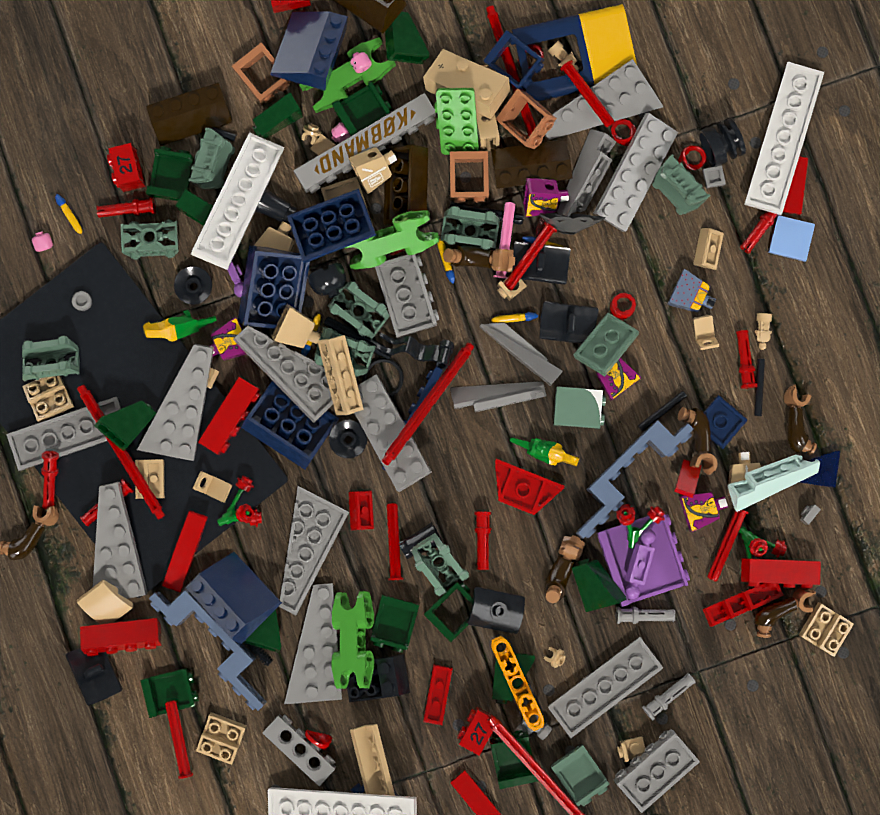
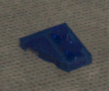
(827, 471)

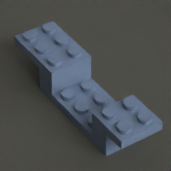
(606, 494)
(235, 664)

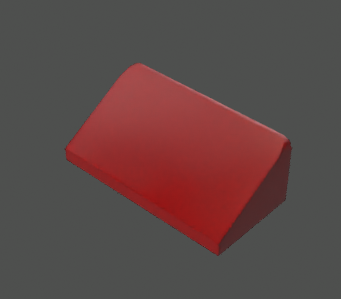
(361, 510)

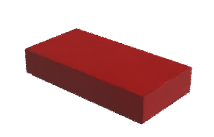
(687, 479)

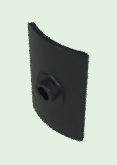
(548, 266)
(567, 322)
(497, 610)
(94, 675)

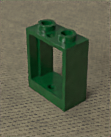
(194, 207)
(438, 623)

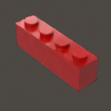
(229, 416)
(780, 571)
(120, 636)

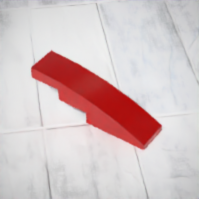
(185, 551)
(741, 603)

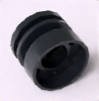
(725, 141)

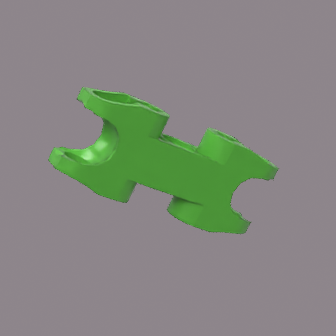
(345, 76)
(394, 238)
(353, 652)

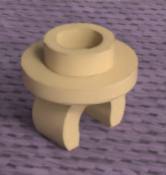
(311, 130)
(557, 659)

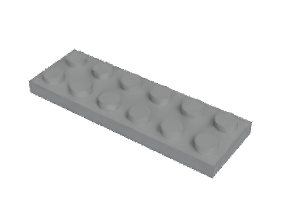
(635, 172)
(382, 426)
(61, 434)
(605, 687)

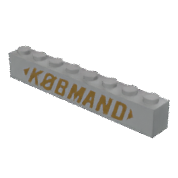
(378, 135)

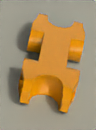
(521, 692)

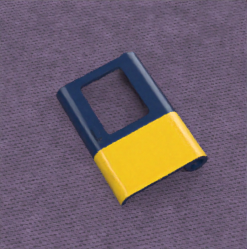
(602, 45)

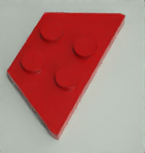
(524, 489)

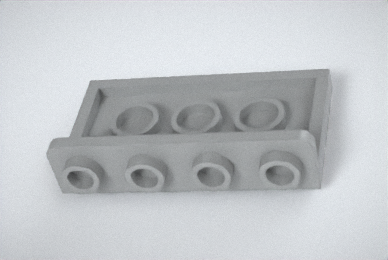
(407, 295)
(656, 770)

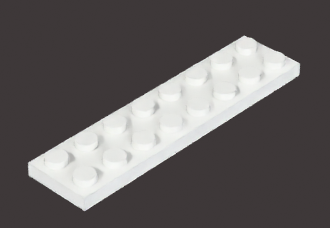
(784, 138)
(237, 201)
(315, 802)

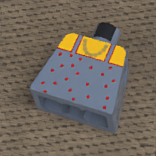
(690, 293)

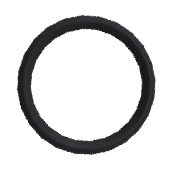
(394, 364)

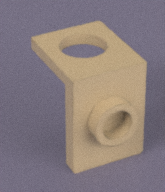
(504, 292)
(704, 332)
(213, 487)

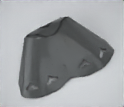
(572, 224)

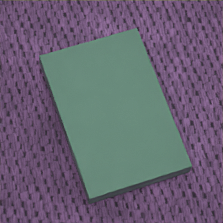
(606, 344)

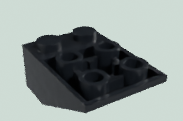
(388, 680)

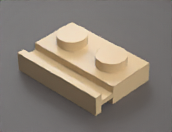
(154, 476)

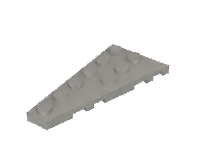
(622, 95)
(291, 371)
(179, 418)
(311, 538)
(115, 545)
(312, 669)

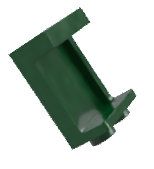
(362, 108)
(170, 174)
(394, 623)
(169, 687)
(508, 766)

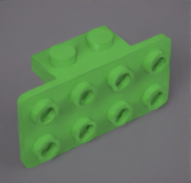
(457, 119)

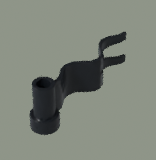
(420, 352)

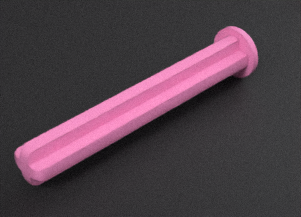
(506, 232)

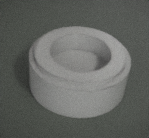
(82, 301)

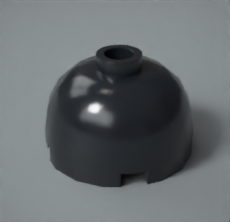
(328, 280)

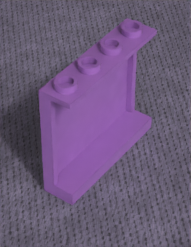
(665, 568)

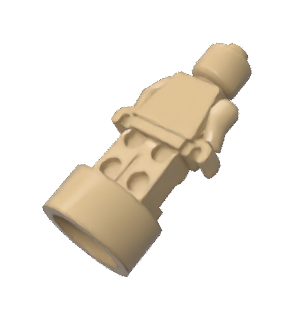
(562, 55)
(763, 332)

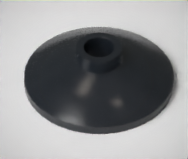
(186, 278)
(338, 435)

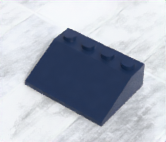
(310, 48)
(331, 225)
(271, 283)
(286, 428)
(234, 597)

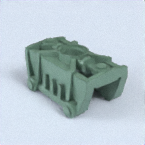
(211, 161)
(679, 186)
(474, 219)
(150, 248)
(364, 301)
(355, 348)
(50, 351)
(431, 570)

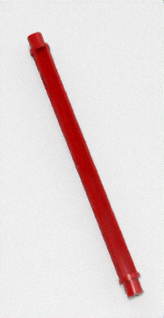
(509, 65)
(427, 404)
(123, 456)
(533, 766)

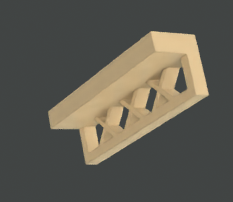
(341, 374)
(372, 760)

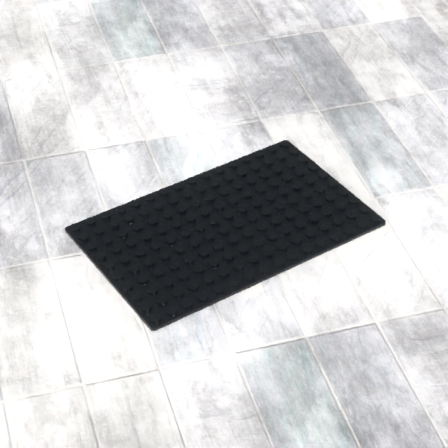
(134, 368)

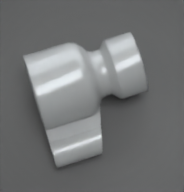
(542, 733)

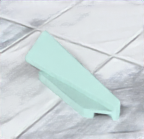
(770, 480)

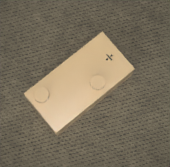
(457, 72)

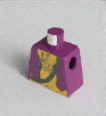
(542, 196)
(224, 340)
(618, 379)
(701, 509)

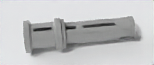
(634, 615)
(661, 701)

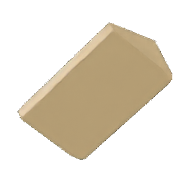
(708, 248)

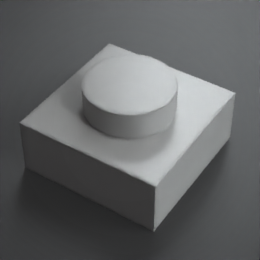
(713, 177)
(809, 514)

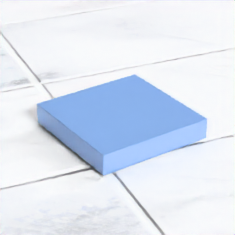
(791, 238)

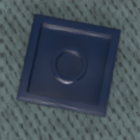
(723, 421)

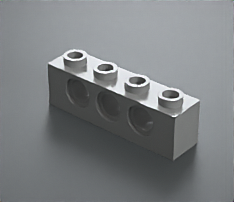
(302, 760)

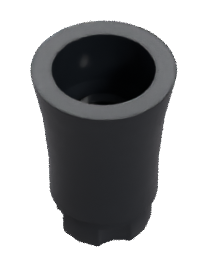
(275, 207)
(412, 540)

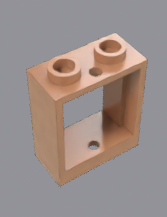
(246, 62)
(512, 110)
(467, 157)

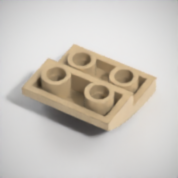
(48, 397)
(104, 603)
(826, 629)
(221, 738)

